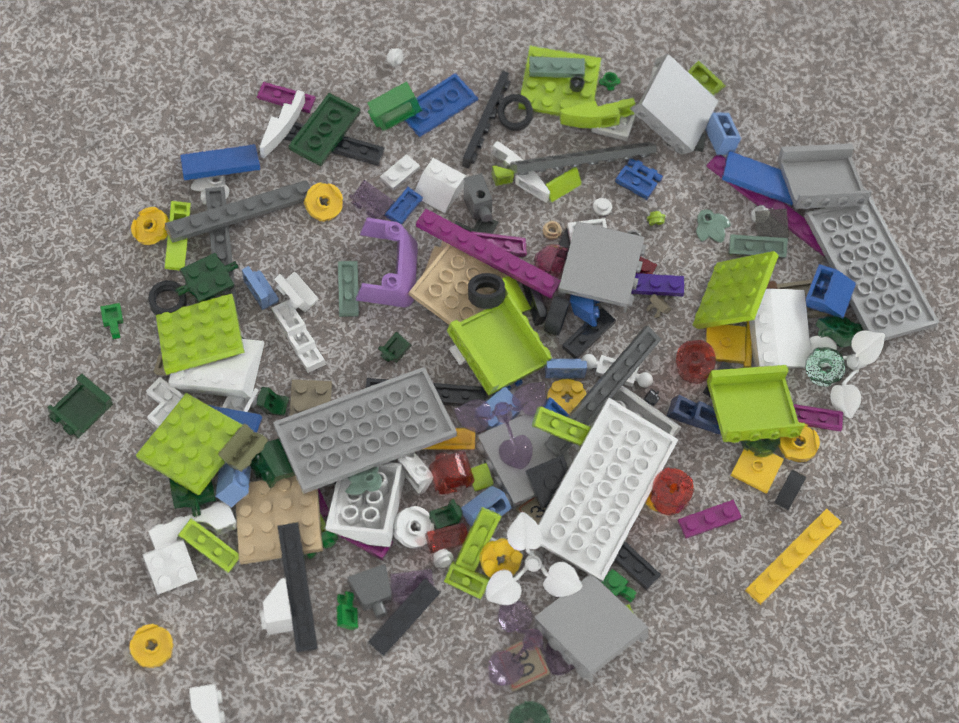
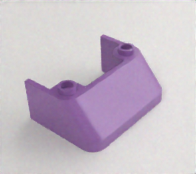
(393, 287)

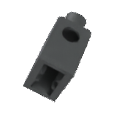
(478, 205)
(372, 589)

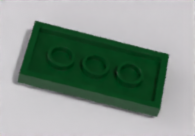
(324, 129)

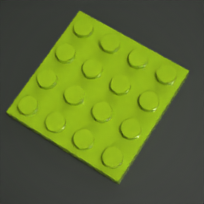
(554, 93)
(735, 290)
(199, 334)
(189, 443)

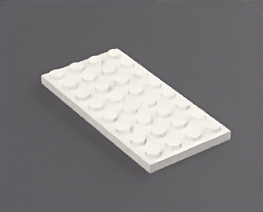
(604, 489)

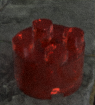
(695, 350)
(451, 472)
(671, 480)

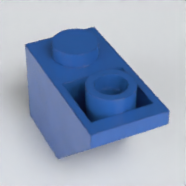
(585, 309)

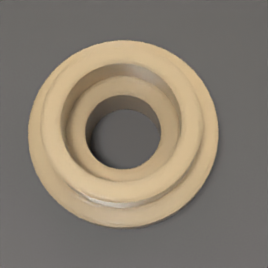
(552, 225)

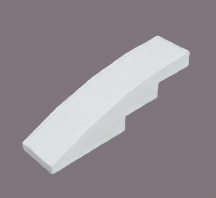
(280, 127)
(529, 182)
(298, 336)

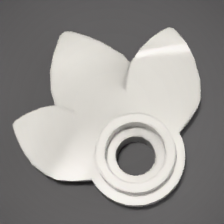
(203, 183)

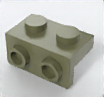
(242, 448)

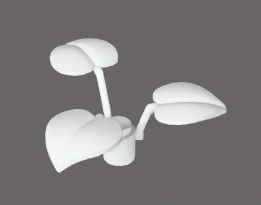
(867, 348)
(522, 535)

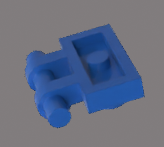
(635, 181)

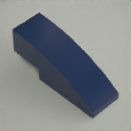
(693, 414)

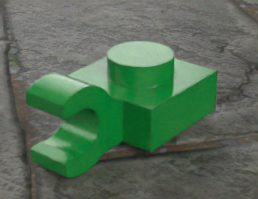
(112, 317)
(328, 541)
(617, 585)
(347, 614)

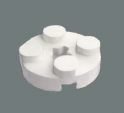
(403, 531)

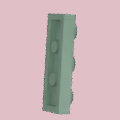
(556, 67)
(757, 244)
(348, 288)

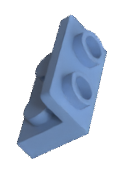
(259, 288)
(565, 368)

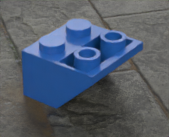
(830, 291)

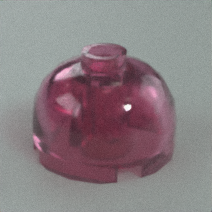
(551, 258)

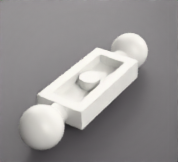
(644, 379)

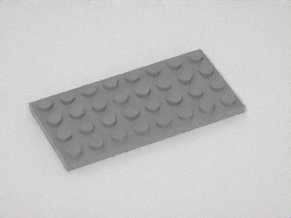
(864, 250)
(364, 429)

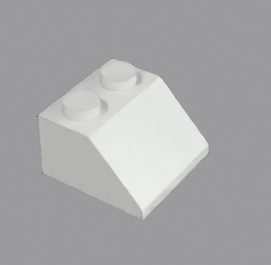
(440, 185)
(276, 612)

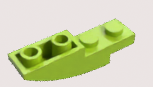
(593, 116)
(176, 251)

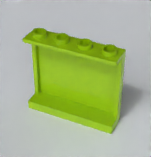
(499, 345)
(753, 403)

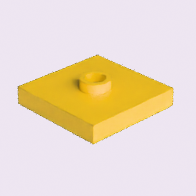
(727, 342)
(757, 471)

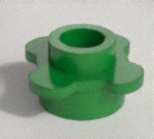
(612, 77)

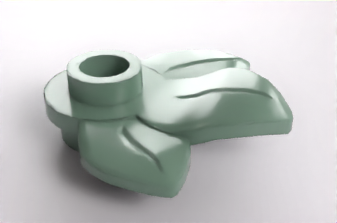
(713, 228)
(363, 481)

